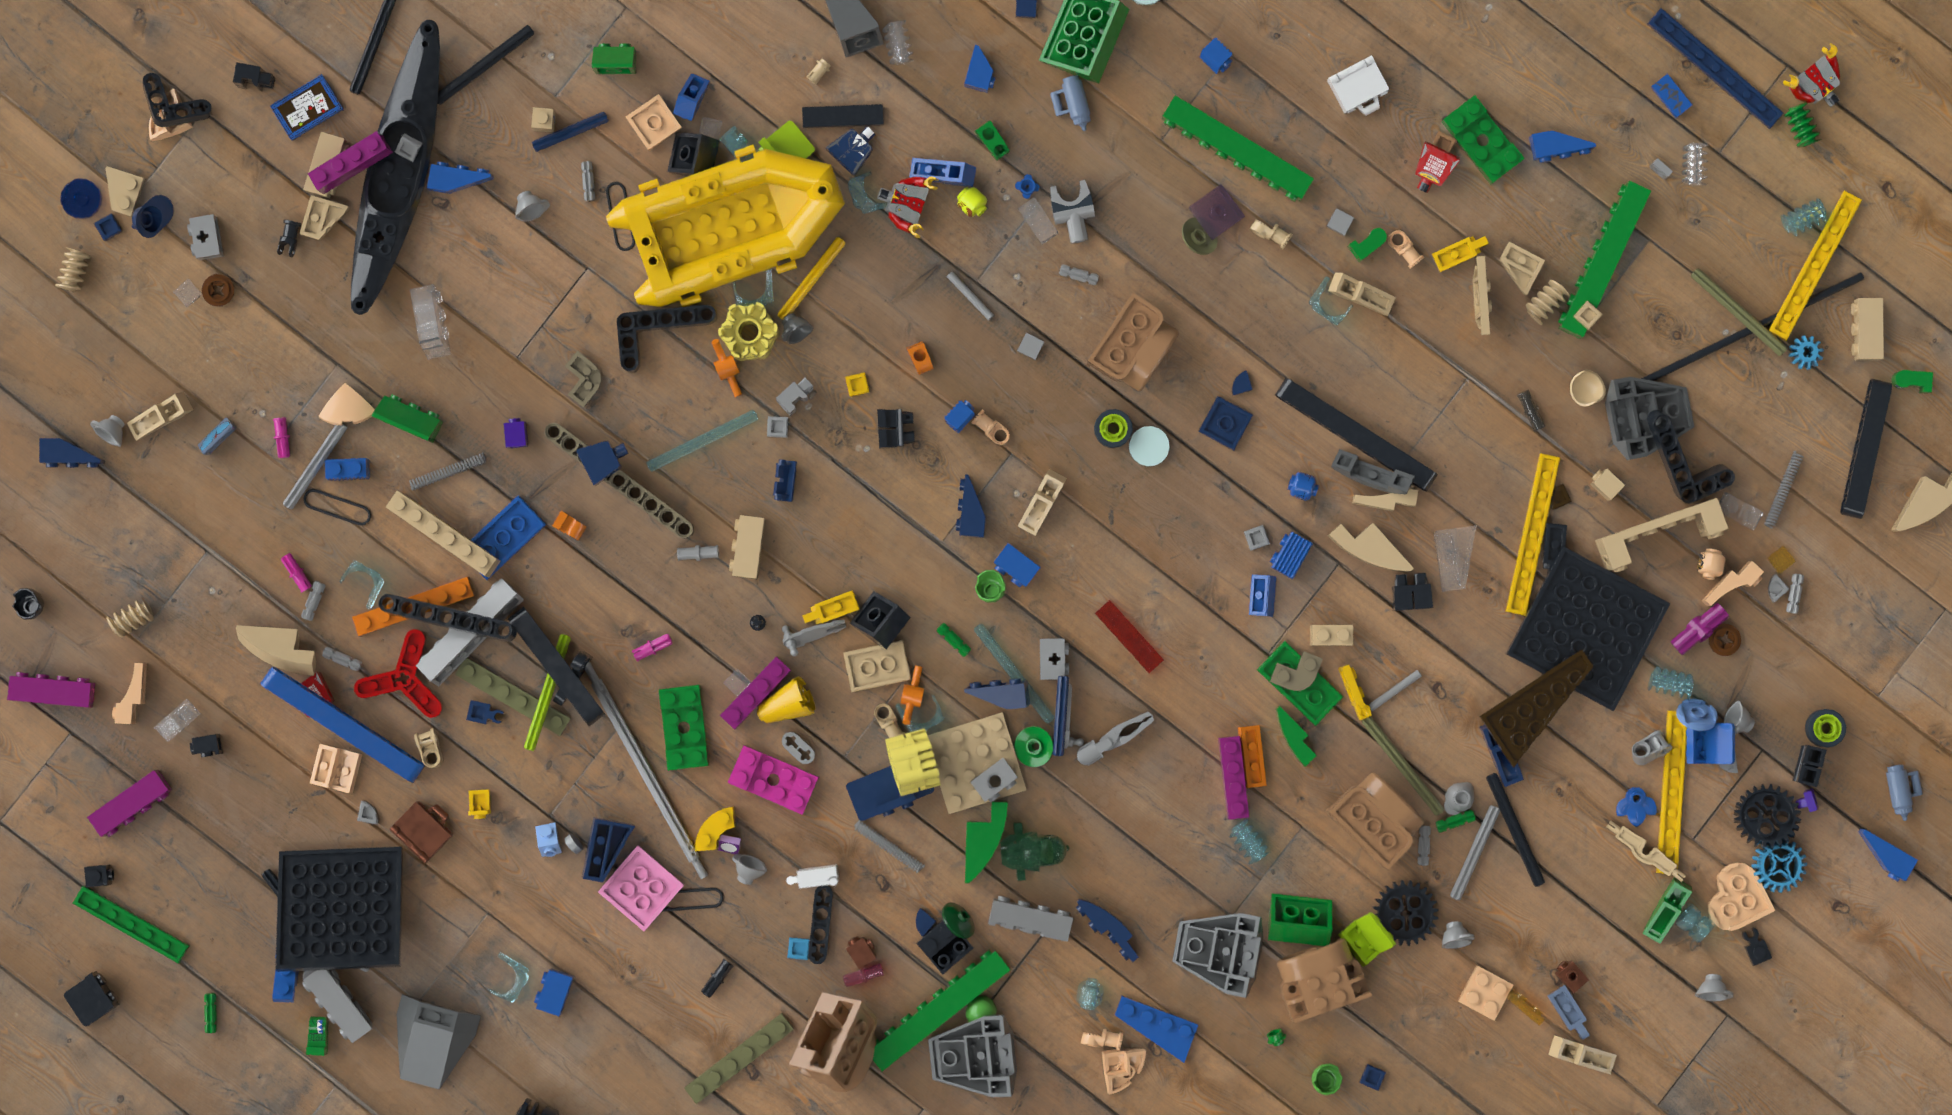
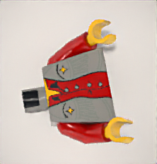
(1818, 80)
(907, 202)

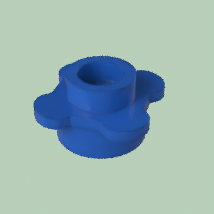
(1033, 187)

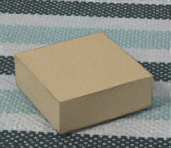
(1587, 315)

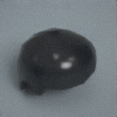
(28, 603)

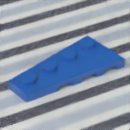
(1162, 1028)

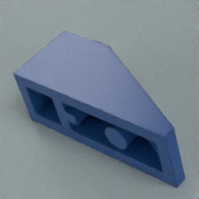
(946, 171)
(1890, 858)

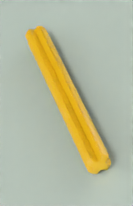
(812, 278)

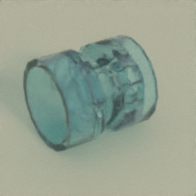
(1697, 925)

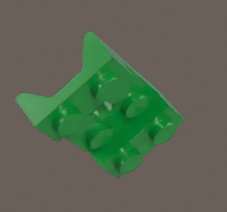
(1472, 121)
(679, 706)

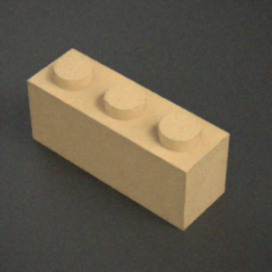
(327, 148)
(1867, 329)
(747, 547)

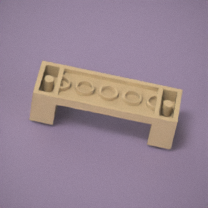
(1706, 515)

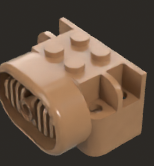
(1134, 344)
(1377, 819)
(1321, 980)
(837, 1043)

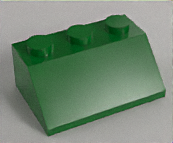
(408, 418)
(1300, 920)

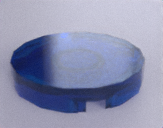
(81, 198)

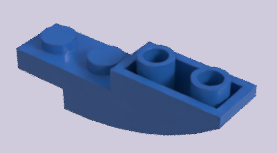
(284, 986)

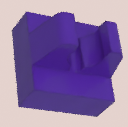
(1809, 800)

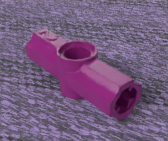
(1699, 629)

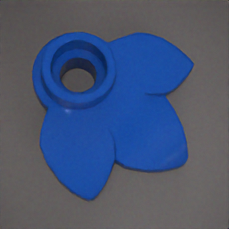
(1636, 809)

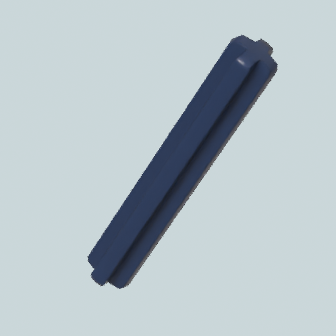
(570, 131)
(1060, 715)

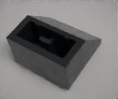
(943, 947)

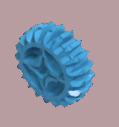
(1772, 870)

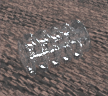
(897, 43)
(1693, 164)

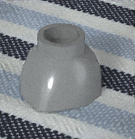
(530, 206)
(109, 430)
(1740, 718)
(1459, 798)
(748, 868)
(1456, 936)
(1713, 989)

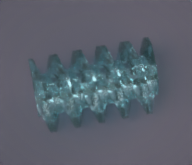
(1804, 216)
(1671, 682)
(1248, 841)

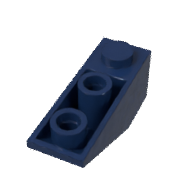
(59, 451)
(972, 515)
(1005, 695)

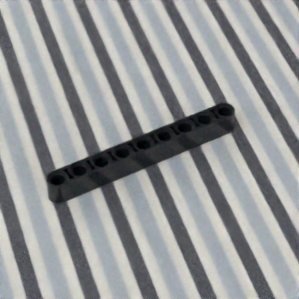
(1354, 433)

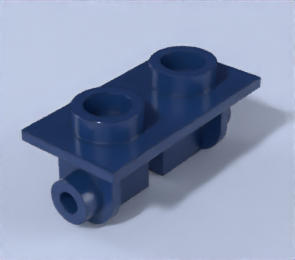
(785, 487)

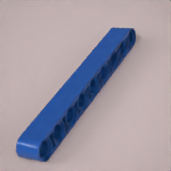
(342, 724)

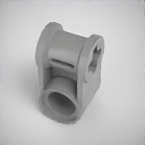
(1653, 745)

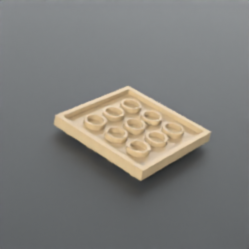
(966, 753)

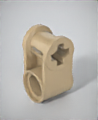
(428, 747)

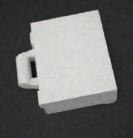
(1358, 86)
(816, 876)

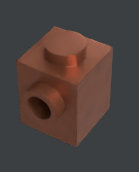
(861, 951)
(1571, 976)

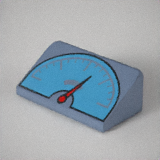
(216, 436)

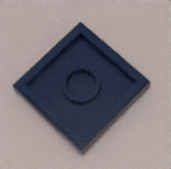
(1225, 423)

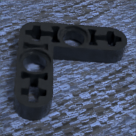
(170, 111)
(578, 667)

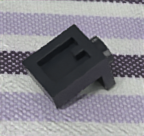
(98, 875)

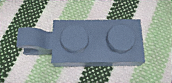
(1568, 1011)

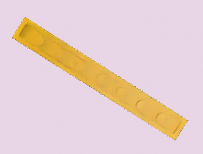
(1815, 265)
(1532, 534)
(1672, 789)

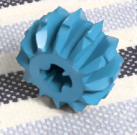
(1798, 352)

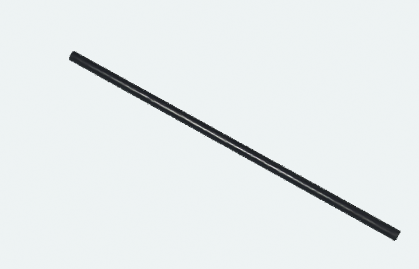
(1745, 332)

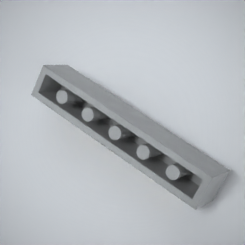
(458, 645)

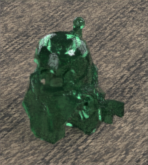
(1031, 851)

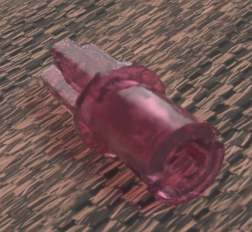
(863, 975)

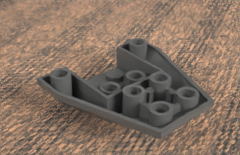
(431, 1040)

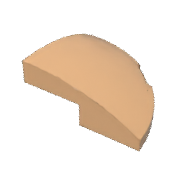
(159, 133)
(346, 406)
(1121, 1067)

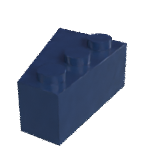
(604, 846)

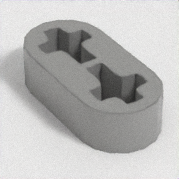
(801, 744)

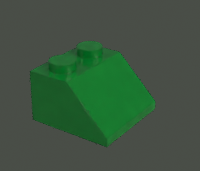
(614, 59)

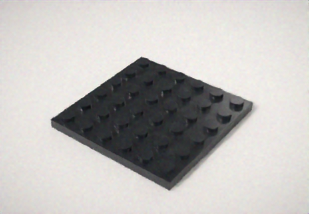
(1590, 612)
(339, 909)

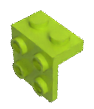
(788, 140)
(1367, 938)

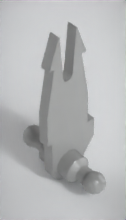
(809, 634)
(1070, 741)

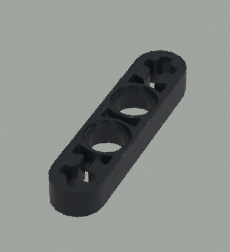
(820, 924)

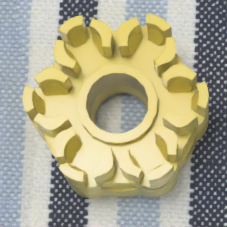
(738, 318)
(912, 762)

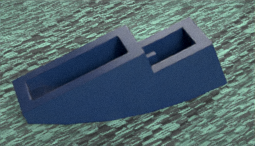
(1506, 772)

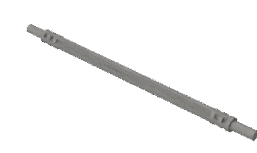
(645, 770)

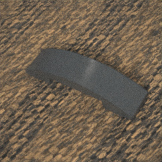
(1370, 475)

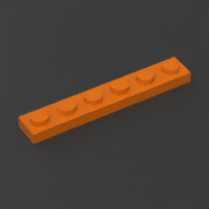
(441, 596)

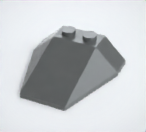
(1627, 410)
(1221, 950)
(976, 1057)

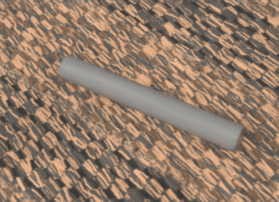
(970, 295)
(1394, 690)

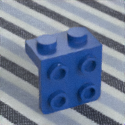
(1711, 745)

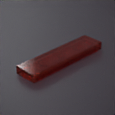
(1129, 636)

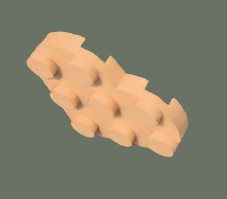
(1739, 898)

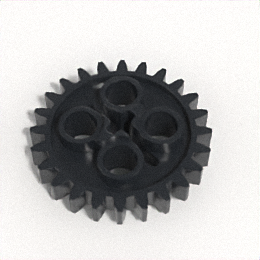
(1752, 826)
(1423, 910)

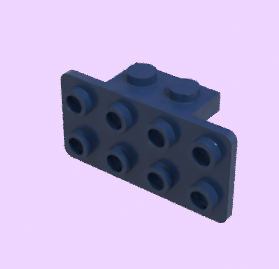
(879, 794)

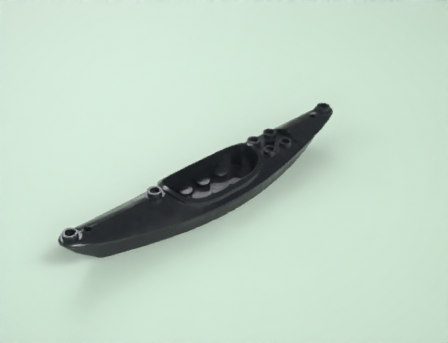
(395, 183)

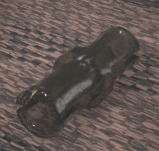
(1531, 410)

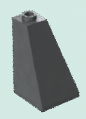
(854, 26)

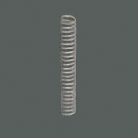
(1788, 471)
(452, 472)
(891, 847)

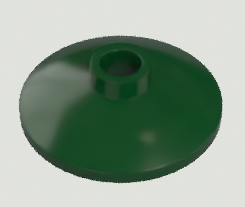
(958, 920)

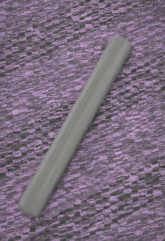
(314, 466)
(1475, 852)

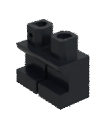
(252, 74)
(894, 419)
(1403, 593)
(1807, 765)

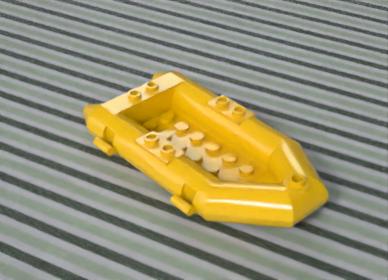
(727, 222)

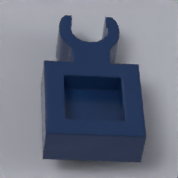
(481, 712)

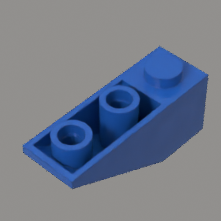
(1553, 144)
(450, 180)

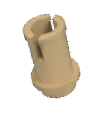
(818, 71)

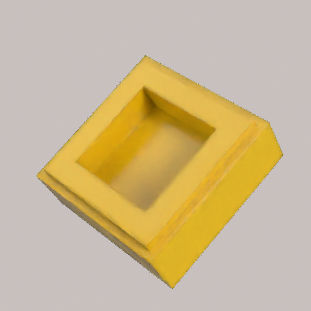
(857, 384)

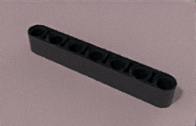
(1866, 448)
(439, 613)
(556, 666)

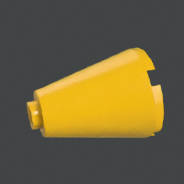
(787, 703)

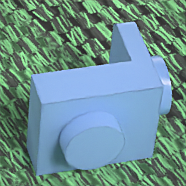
(548, 840)

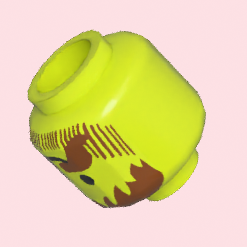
(972, 202)

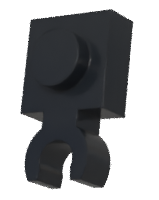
(1756, 950)

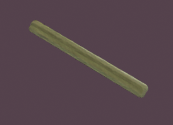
(1739, 312)
(1403, 765)

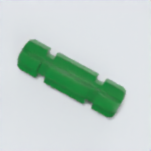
(953, 639)
(1455, 821)
(210, 1013)

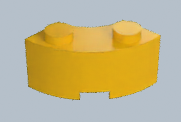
(713, 828)

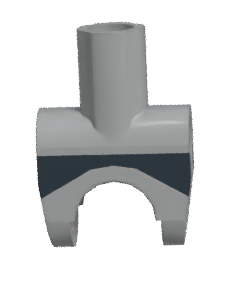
(1073, 212)

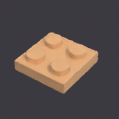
(653, 122)
(1485, 992)

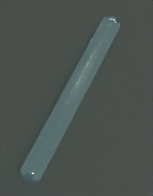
(702, 440)
(1012, 671)

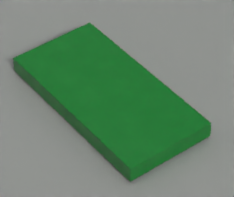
(1313, 701)

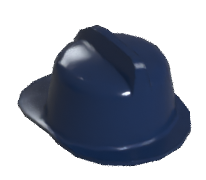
(152, 216)

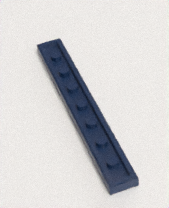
(1715, 68)

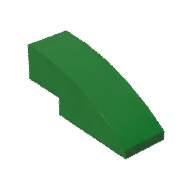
(1294, 737)
(1667, 910)

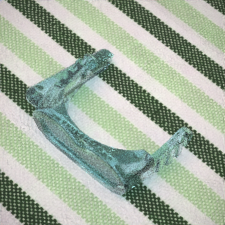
(859, 196)
(766, 298)
(1315, 303)
(378, 581)
(938, 717)
(521, 979)

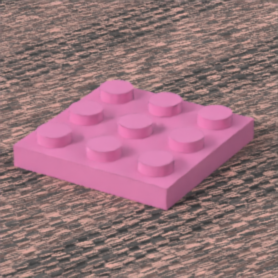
(641, 888)

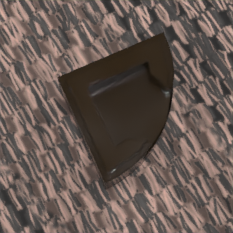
(1560, 497)

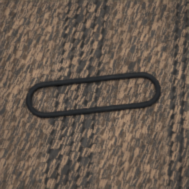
(610, 208)
(340, 499)
(697, 907)

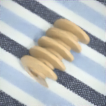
(72, 270)
(1546, 301)
(131, 618)

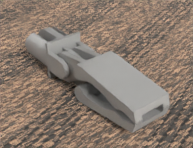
(1093, 751)

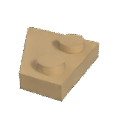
(123, 190)
(321, 217)
(1521, 266)

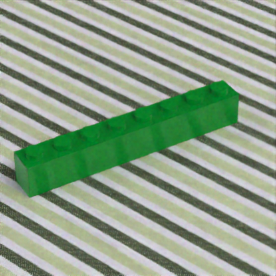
(1237, 149)
(1606, 255)
(939, 1009)

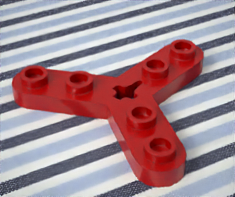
(414, 689)

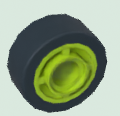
(1101, 428)
(1814, 725)

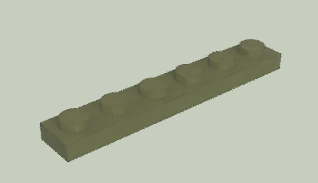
(510, 694)
(739, 1058)

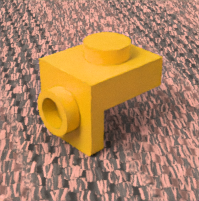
(479, 803)

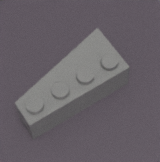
(1030, 919)
(337, 1002)

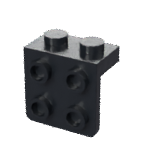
(91, 998)

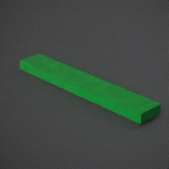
(131, 924)

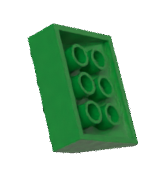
(1084, 37)

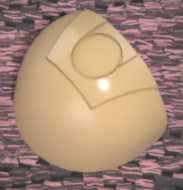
(1587, 388)

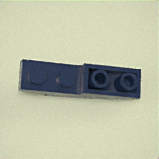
(1102, 921)

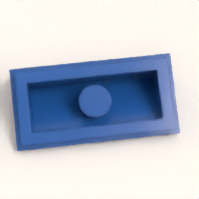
(1262, 595)

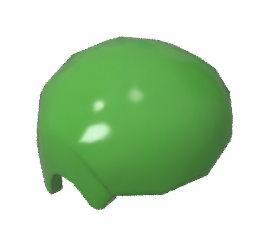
(990, 586)
(980, 1007)
(1326, 1079)

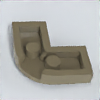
(589, 379)
(1299, 678)

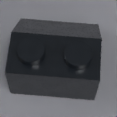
(692, 153)
(880, 620)

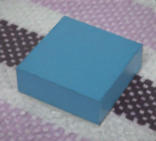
(798, 948)

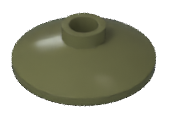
(1197, 238)

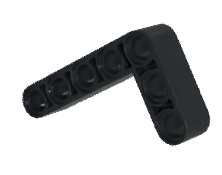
(636, 326)
(1679, 464)

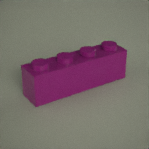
(350, 162)
(51, 691)
(755, 693)
(1233, 777)
(130, 803)

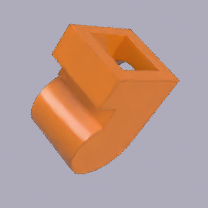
(920, 357)
(569, 525)

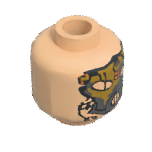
(1711, 564)

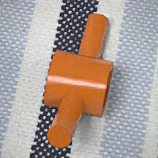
(726, 367)
(912, 695)

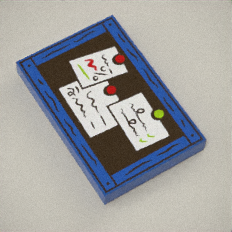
(306, 107)

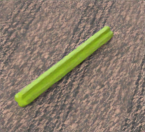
(545, 699)

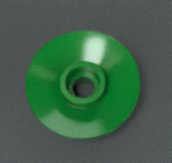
(1025, 746)

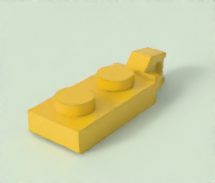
(1458, 252)
(832, 608)
(1354, 692)

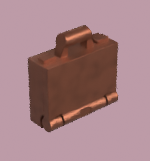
(422, 831)

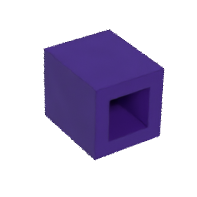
(515, 433)

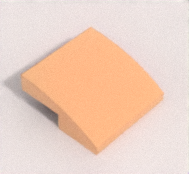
(336, 768)

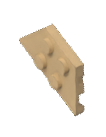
(1481, 287)

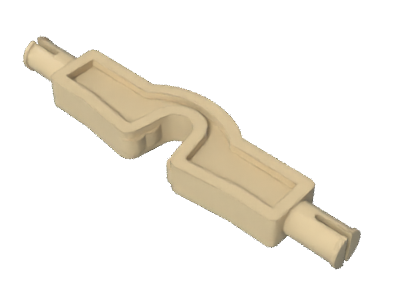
(1655, 856)

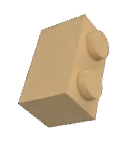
(1331, 635)

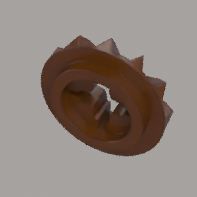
(208, 290)
(1729, 648)

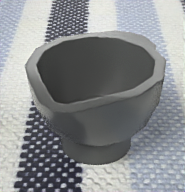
(795, 329)

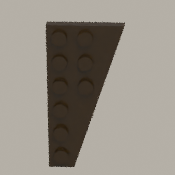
(1528, 711)

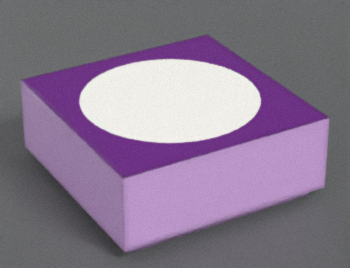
(729, 844)

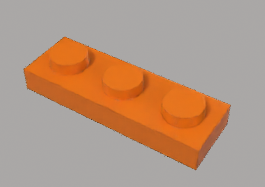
(1252, 756)

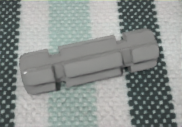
(588, 181)
(1078, 274)
(1795, 593)
(313, 600)
(342, 659)
(1424, 845)

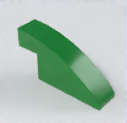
(983, 840)

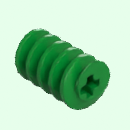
(1802, 125)

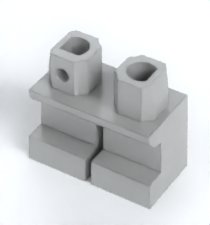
(793, 394)

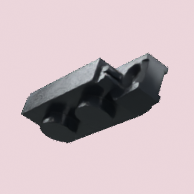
(1554, 540)

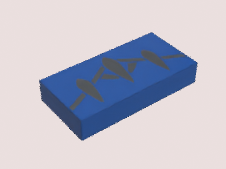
(1671, 96)

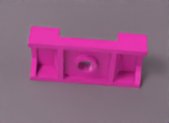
(752, 775)

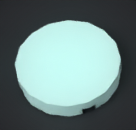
(1149, 446)

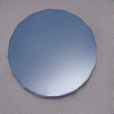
(1696, 715)

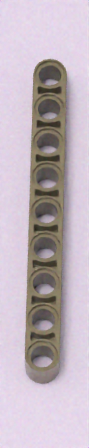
(628, 485)

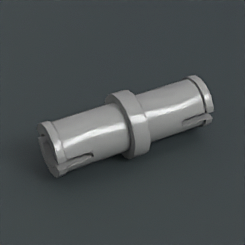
(698, 553)

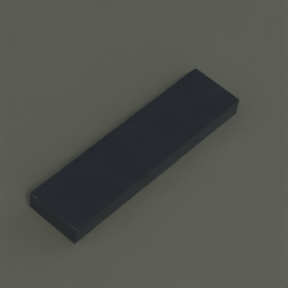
(842, 116)

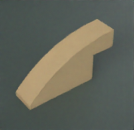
(1924, 503)
(1371, 548)
(278, 648)

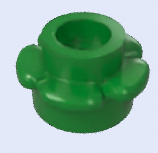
(1276, 1037)

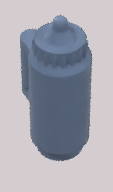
(1075, 100)
(1900, 790)

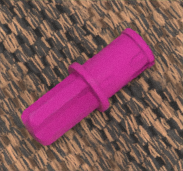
(281, 437)
(296, 572)
(652, 647)

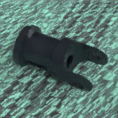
(289, 237)

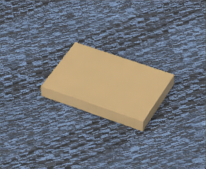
(877, 666)

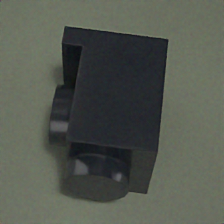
(206, 745)

